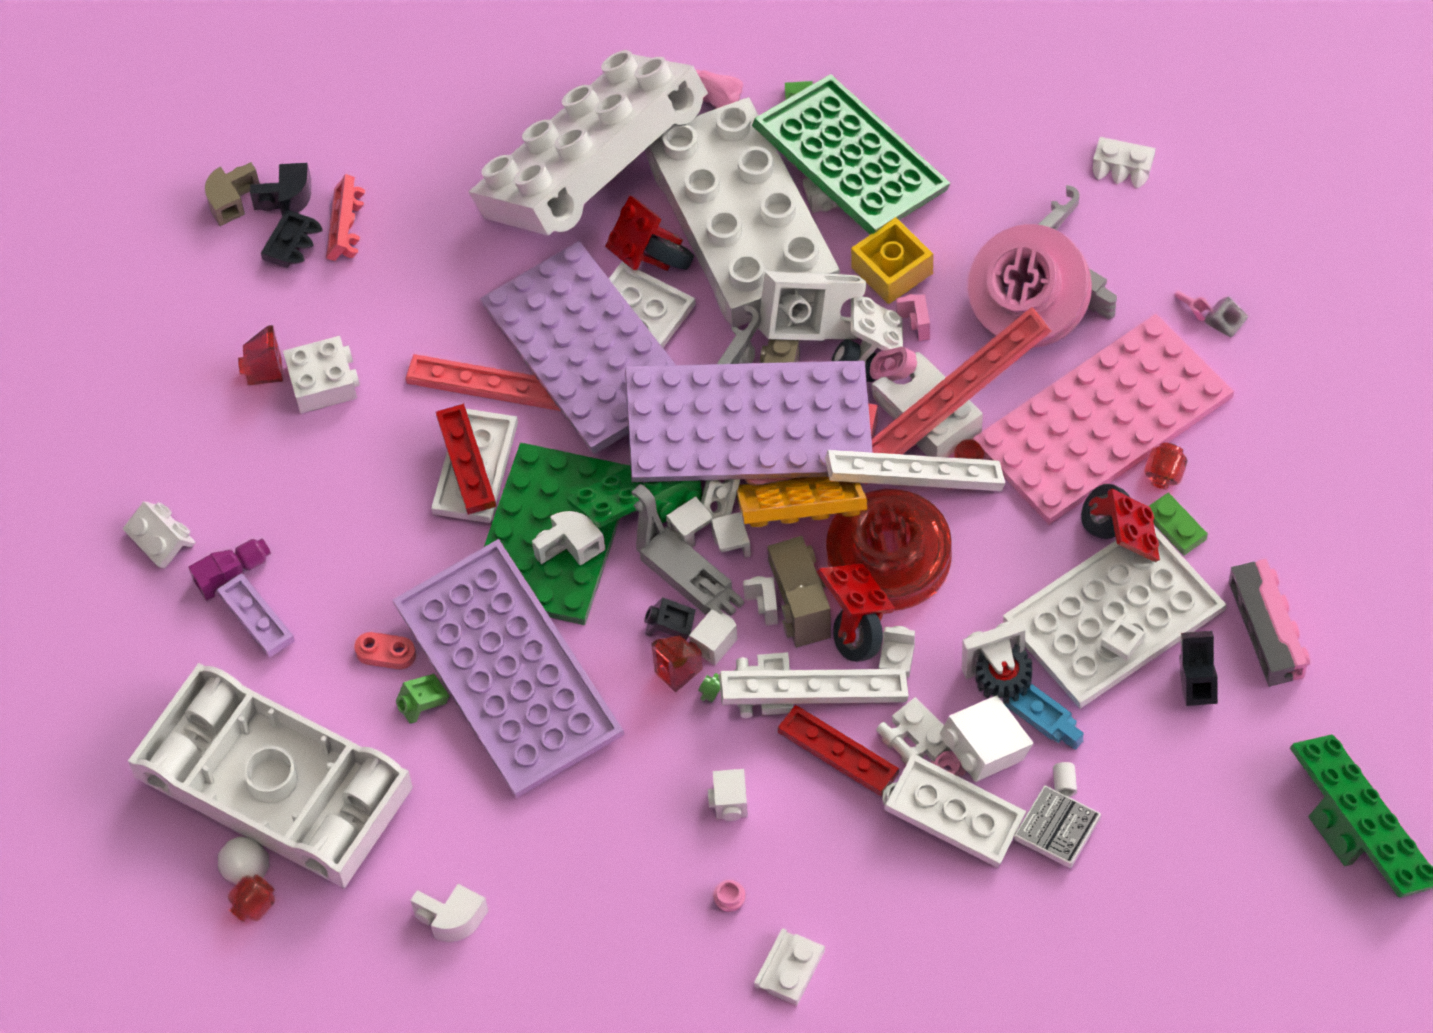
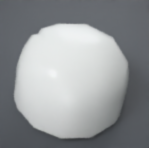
(242, 857)

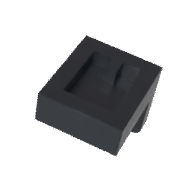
(669, 618)

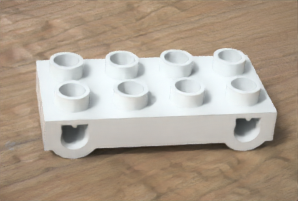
(587, 142)
(736, 206)
(271, 774)

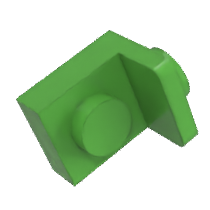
(420, 695)

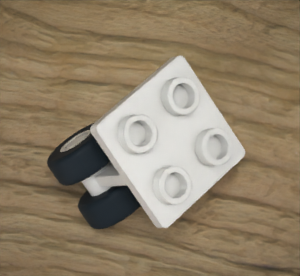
(876, 328)

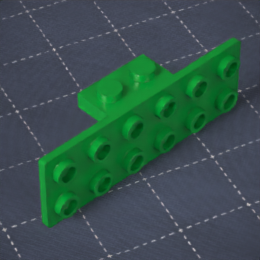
(614, 497)
(1357, 819)

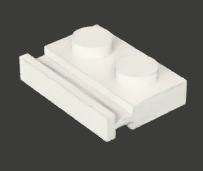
(789, 966)

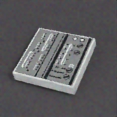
(1057, 826)

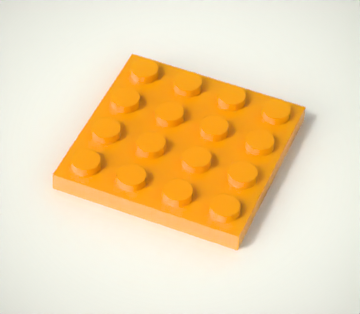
(798, 499)

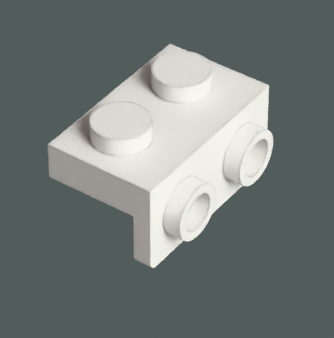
(157, 533)

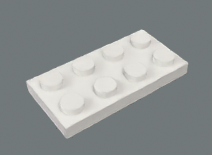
(494, 439)
(955, 810)

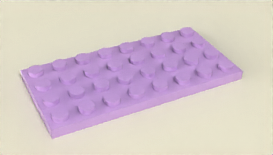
(576, 340)
(744, 419)
(508, 668)

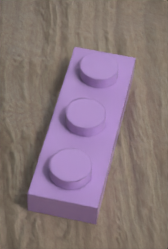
(255, 615)

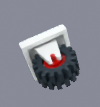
(998, 661)

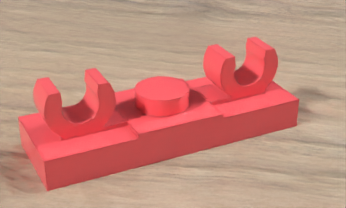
(343, 219)

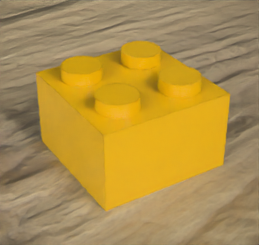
(892, 260)

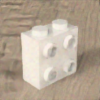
(321, 374)
(986, 738)

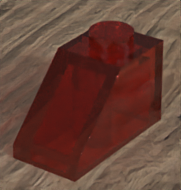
(262, 358)
(676, 661)

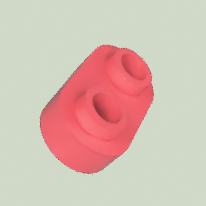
(383, 651)

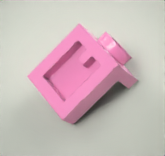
(915, 308)

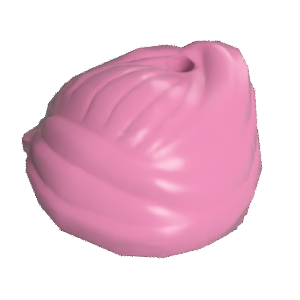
(720, 88)

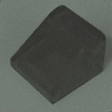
(1226, 317)

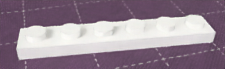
(914, 470)
(813, 686)

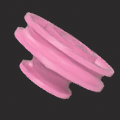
(1059, 284)

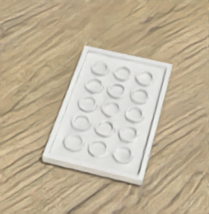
(1078, 609)

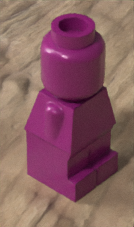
(225, 565)

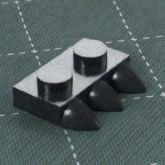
(289, 237)

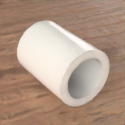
(1065, 778)

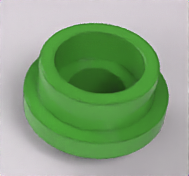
(710, 688)

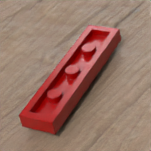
(465, 459)
(838, 750)

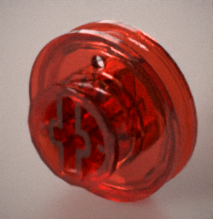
(913, 569)

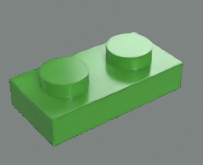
(1177, 524)

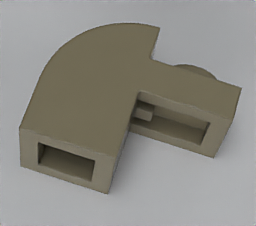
(224, 191)

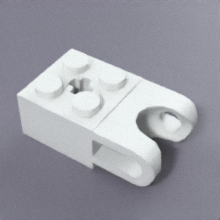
(807, 305)
(897, 398)

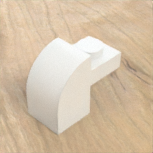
(569, 532)
(455, 918)

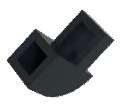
(290, 193)
(1198, 669)

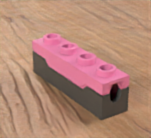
(1268, 622)

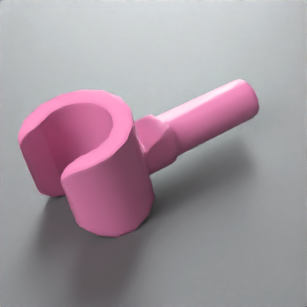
(1196, 305)

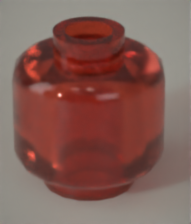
(1165, 465)
(251, 898)

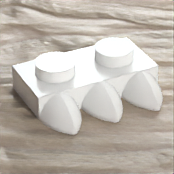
(1123, 160)

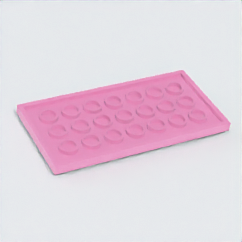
(1103, 418)

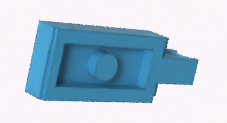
(1047, 717)

